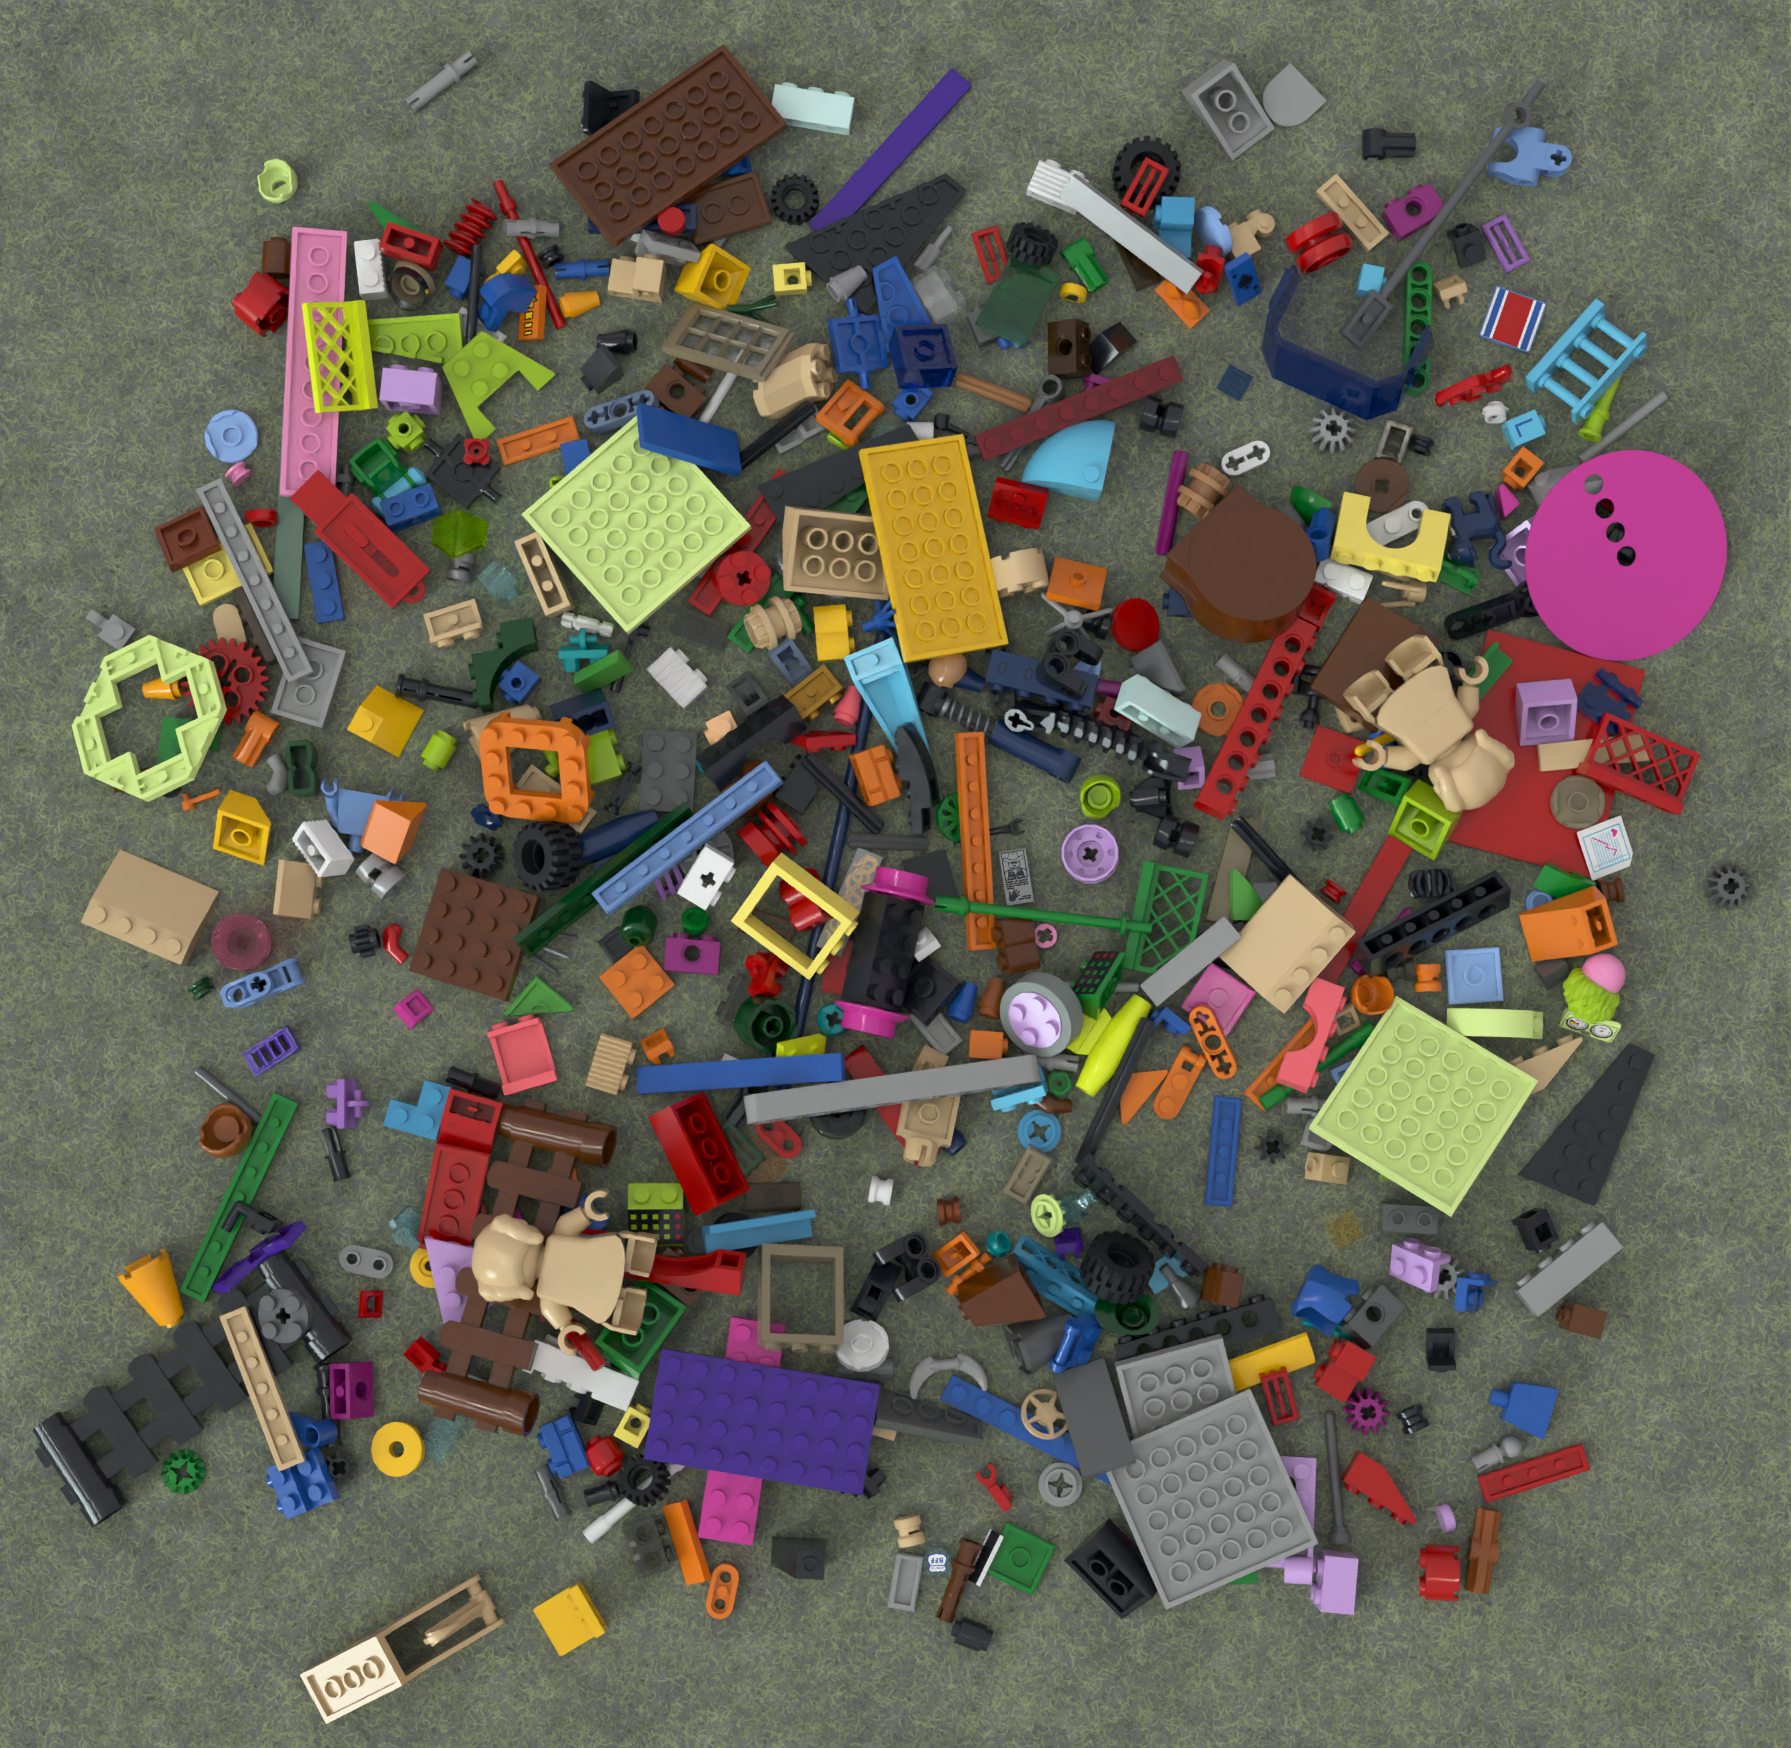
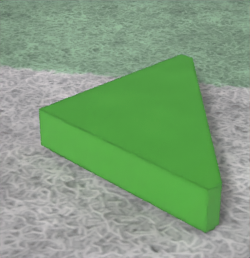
(1243, 898)
(538, 999)

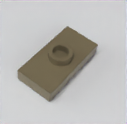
(1027, 1174)

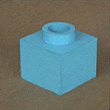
(1370, 278)

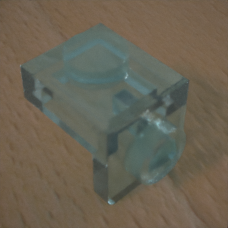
(405, 1228)

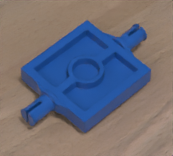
(858, 344)

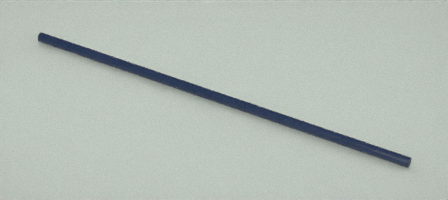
(834, 854)

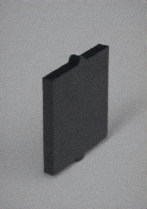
(937, 869)

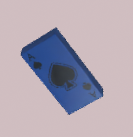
(1242, 278)

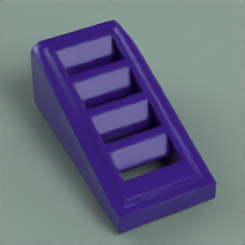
(291, 1040)

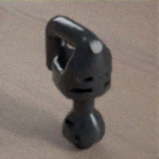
(1310, 715)

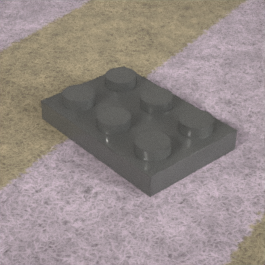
(668, 770)

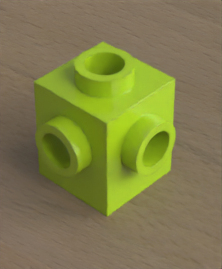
(413, 438)

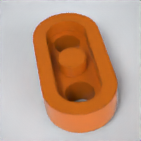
(722, 1590)

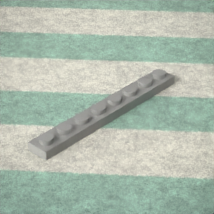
(255, 580)

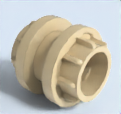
(774, 622)

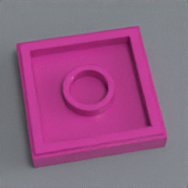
(1222, 993)

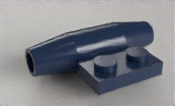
(610, 838)

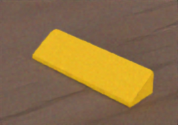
(1291, 1353)

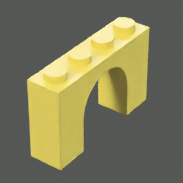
(1356, 547)

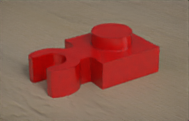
(424, 1356)

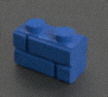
(564, 1446)

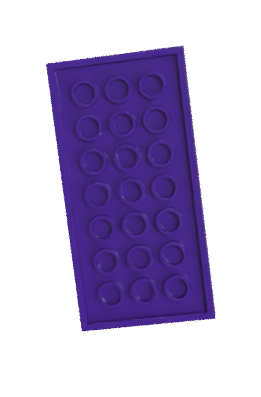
(762, 1421)

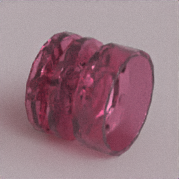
(228, 934)

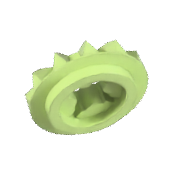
(1047, 1225)

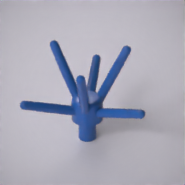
(882, 620)

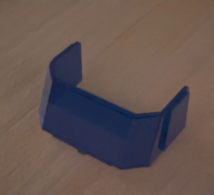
(1327, 378)

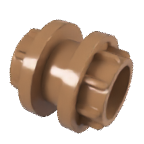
(1203, 491)

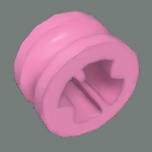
(238, 473)
(1047, 944)

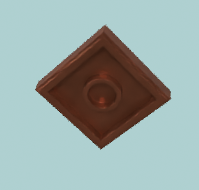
(187, 539)

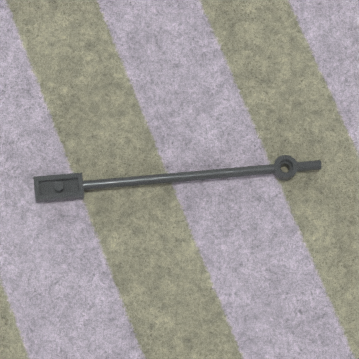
(1374, 305)

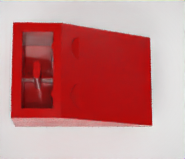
(470, 1121)

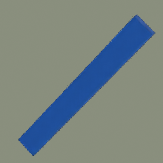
(741, 1073)

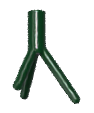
(748, 309)

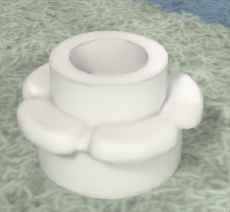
(1497, 409)

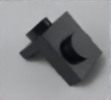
(1467, 244)
(1440, 1349)

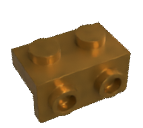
(815, 693)

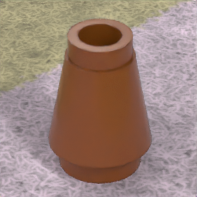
(990, 1001)

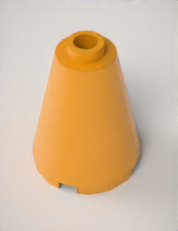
(155, 1288)

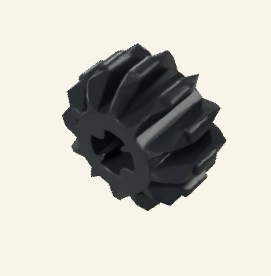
(488, 862)
(1431, 883)

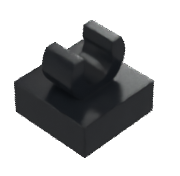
(588, 1409)

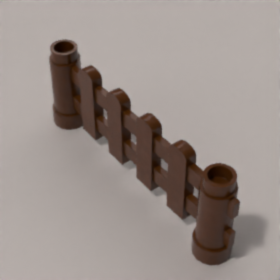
(494, 1402)

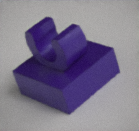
(1068, 1242)

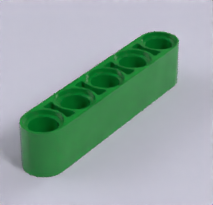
(1418, 316)

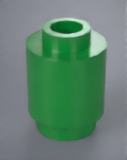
(1346, 813)

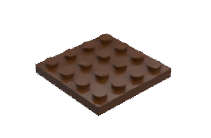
(472, 933)

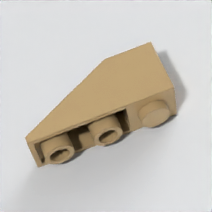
(1547, 1062)

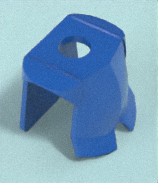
(1324, 1299)

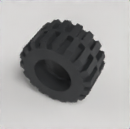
(1138, 152)
(547, 855)
(1117, 1267)

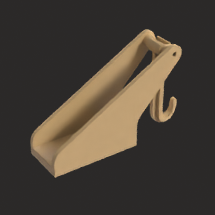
(370, 1667)

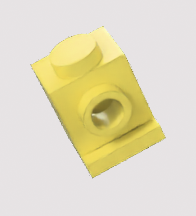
(783, 272)
(627, 1432)

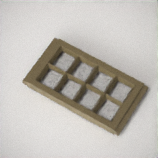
(728, 342)

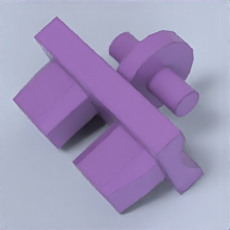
(348, 1103)

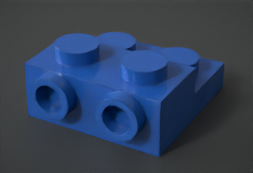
(303, 1484)

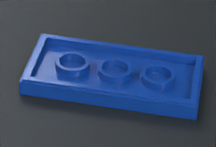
(688, 439)

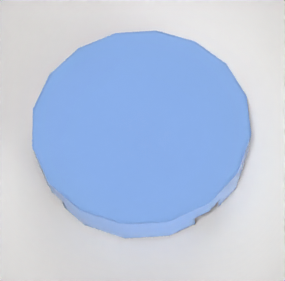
(1211, 230)
(231, 436)

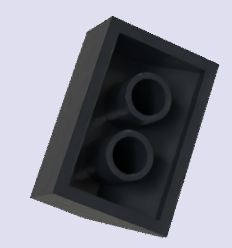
(1113, 1569)

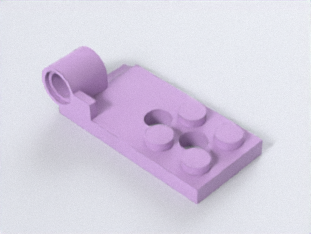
(1300, 1565)

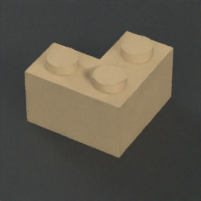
(638, 279)

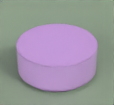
(1445, 1518)

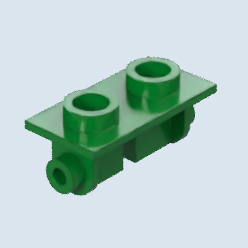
(1458, 575)

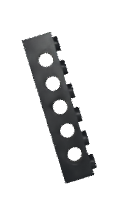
(1433, 924)
(1265, 1323)

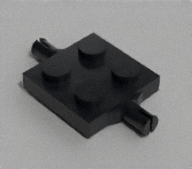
(456, 477)

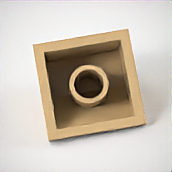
(297, 891)

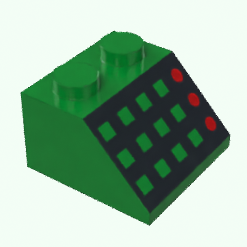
(1098, 981)

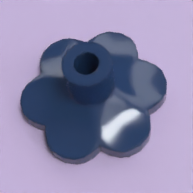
(486, 818)

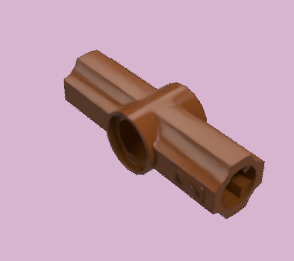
(1483, 1550)

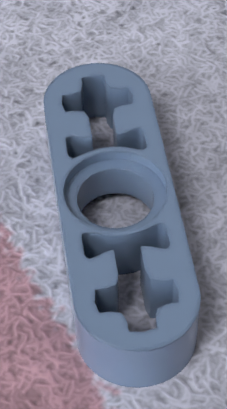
(610, 408)

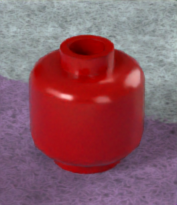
(604, 1455)

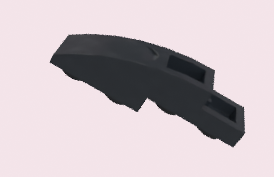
(917, 767)

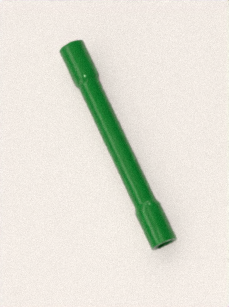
(1352, 1041)

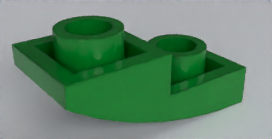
(1559, 882)

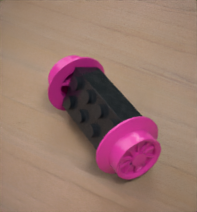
(883, 951)

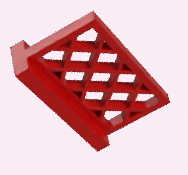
(1636, 787)

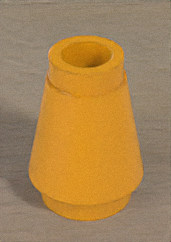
(577, 303)
(159, 690)

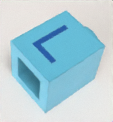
(1524, 429)

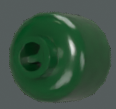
(638, 926)

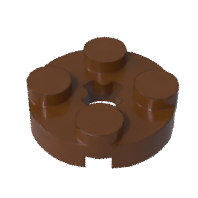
(1382, 470)

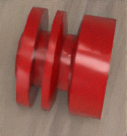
(772, 835)

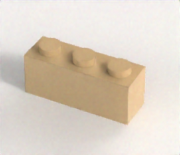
(545, 575)

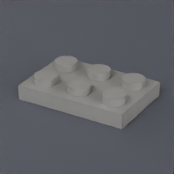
(313, 695)

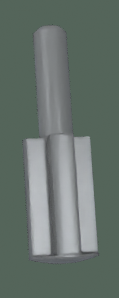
(932, 251)

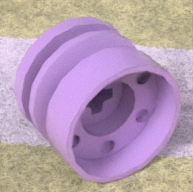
(1092, 838)

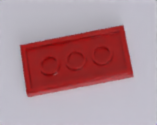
(453, 1193)

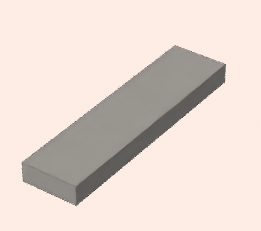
(1190, 961)

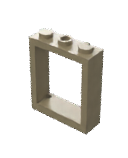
(799, 1254)

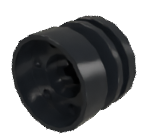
(840, 1127)

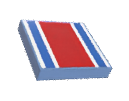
(1512, 320)

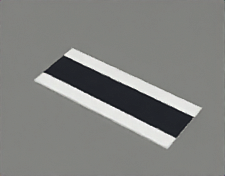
(985, 1557)

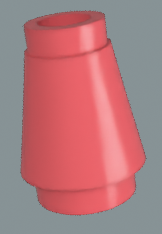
(848, 707)

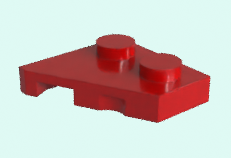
(815, 740)

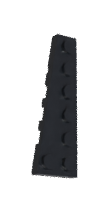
(827, 479)

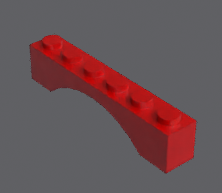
(715, 1272)

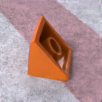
(392, 828)

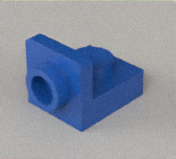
(1173, 1022)

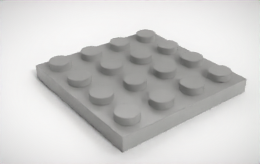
(1174, 1382)

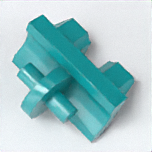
(572, 653)

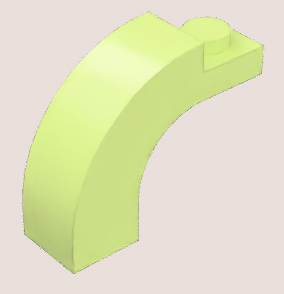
(1496, 1023)

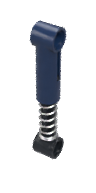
(1019, 744)

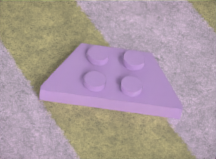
(446, 1262)

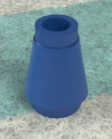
(963, 1003)

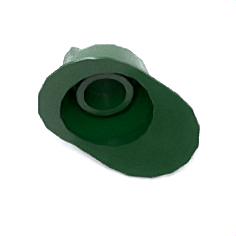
(1128, 1318)

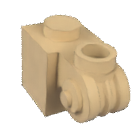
(1243, 234)

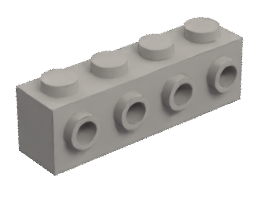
(1567, 1268)

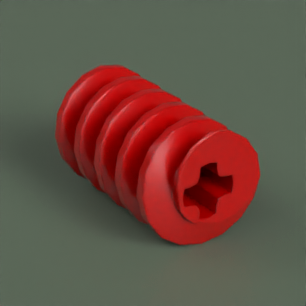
(470, 228)

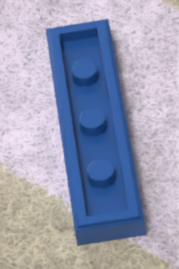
(1223, 1151)

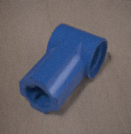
(1321, 533)
(313, 1432)

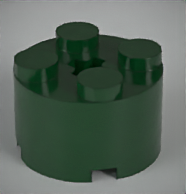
(765, 1022)

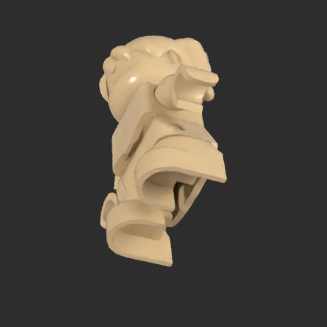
(1432, 725)
(571, 1269)

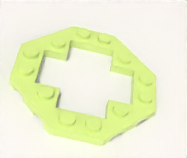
(192, 737)

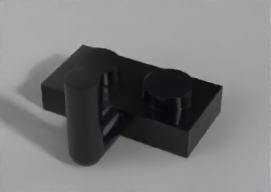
(261, 1220)

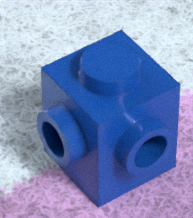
(518, 683)

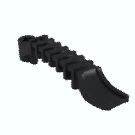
(1045, 719)

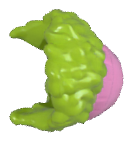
(1595, 988)

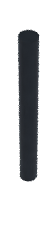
(473, 295)

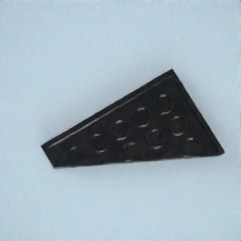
(877, 233)

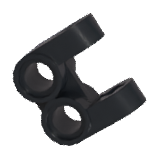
(1077, 647)
(912, 1262)

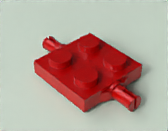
(1472, 387)

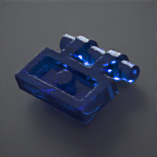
(1595, 702)

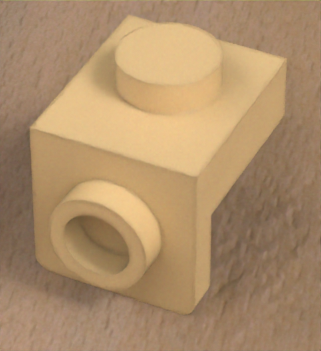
(1327, 1168)

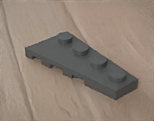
(903, 1414)

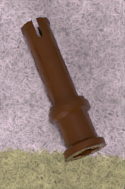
(962, 1567)

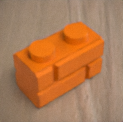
(876, 774)

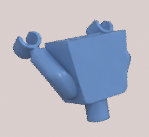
(351, 810)

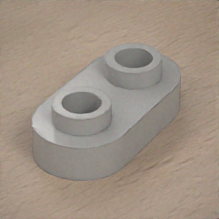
(366, 1261)

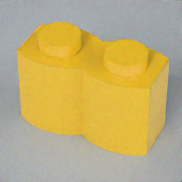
(832, 632)

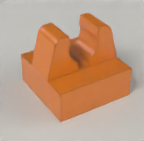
(656, 1045)

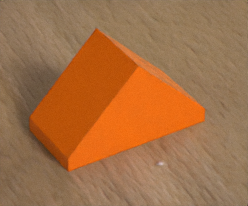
(956, 1253)

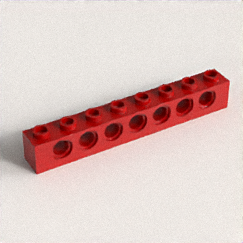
(1210, 799)

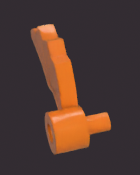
(188, 804)

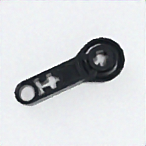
(1496, 611)

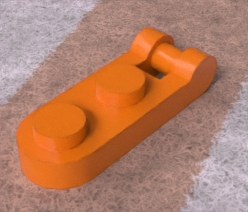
(1177, 1084)

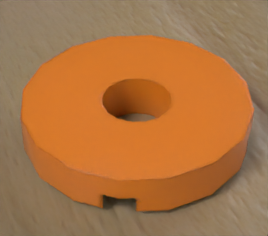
(1217, 693)

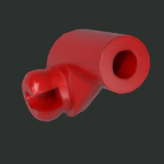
(391, 945)

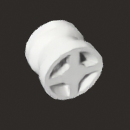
(880, 1190)

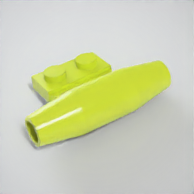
(1106, 1042)

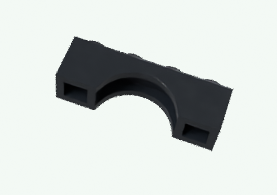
(725, 758)

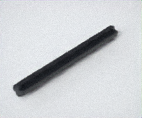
(1116, 1088)

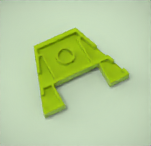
(481, 370)

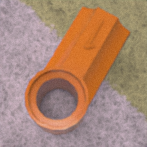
(257, 736)

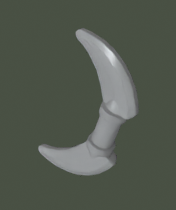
(960, 1362)

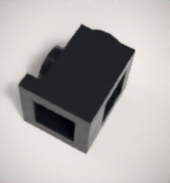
(1545, 1230)

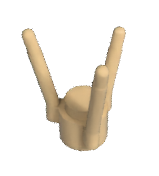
(1411, 589)

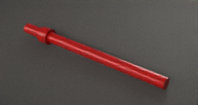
(509, 208)

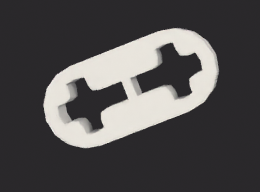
(1243, 452)

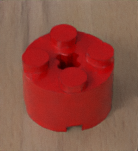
(262, 304)
(755, 573)
(1441, 1572)

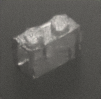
(938, 296)

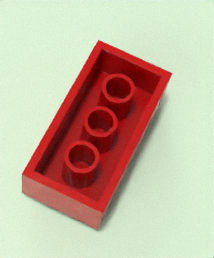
(699, 1153)

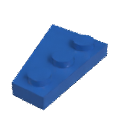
(896, 298)

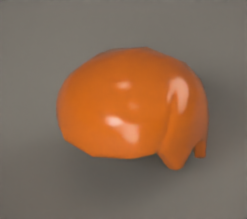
(1372, 994)

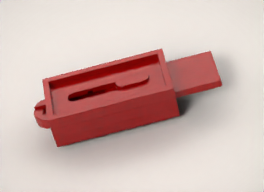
(362, 541)

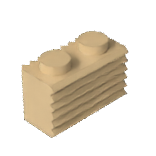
(610, 1064)

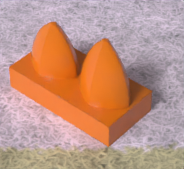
(1185, 306)

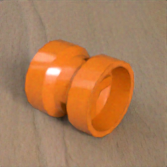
(1428, 978)

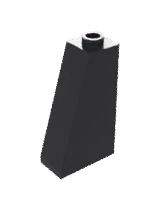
(800, 1556)

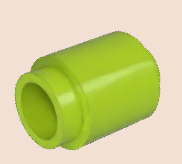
(439, 750)

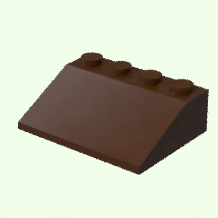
(1363, 648)

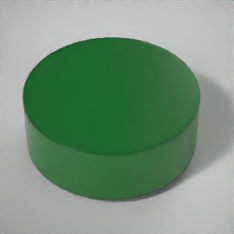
(694, 921)

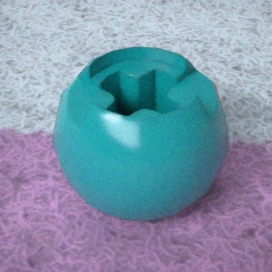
(823, 1023)

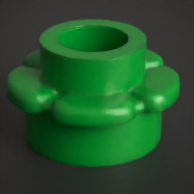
(1064, 1077)

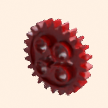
(248, 692)

